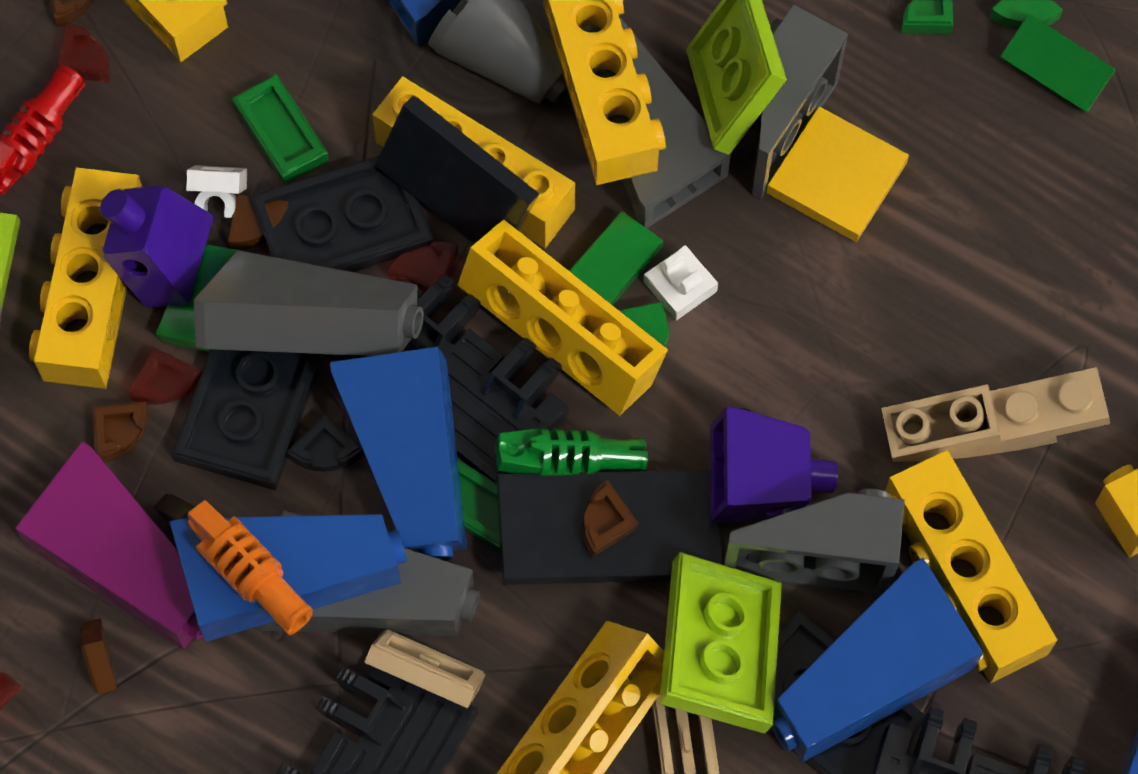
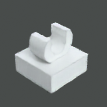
(217, 182)
(680, 282)

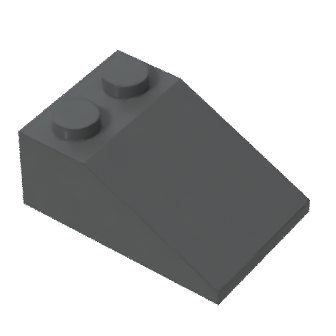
(812, 64)
(830, 545)

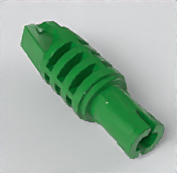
(567, 452)

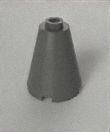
(502, 45)

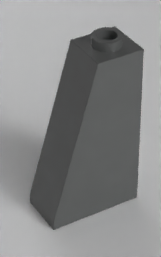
(687, 163)
(304, 309)
(427, 602)

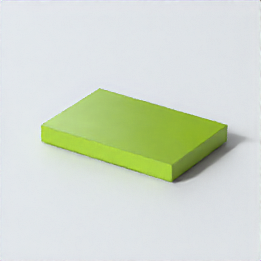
(735, 69)
(721, 643)

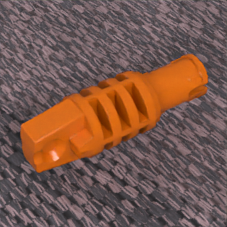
(247, 566)

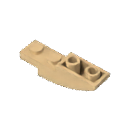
(997, 420)

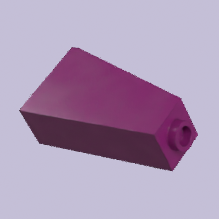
(111, 545)

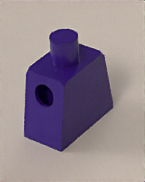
(155, 242)
(762, 467)

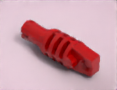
(36, 125)

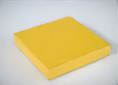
(837, 174)

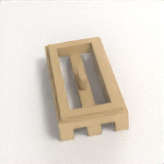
(425, 667)
(663, 741)

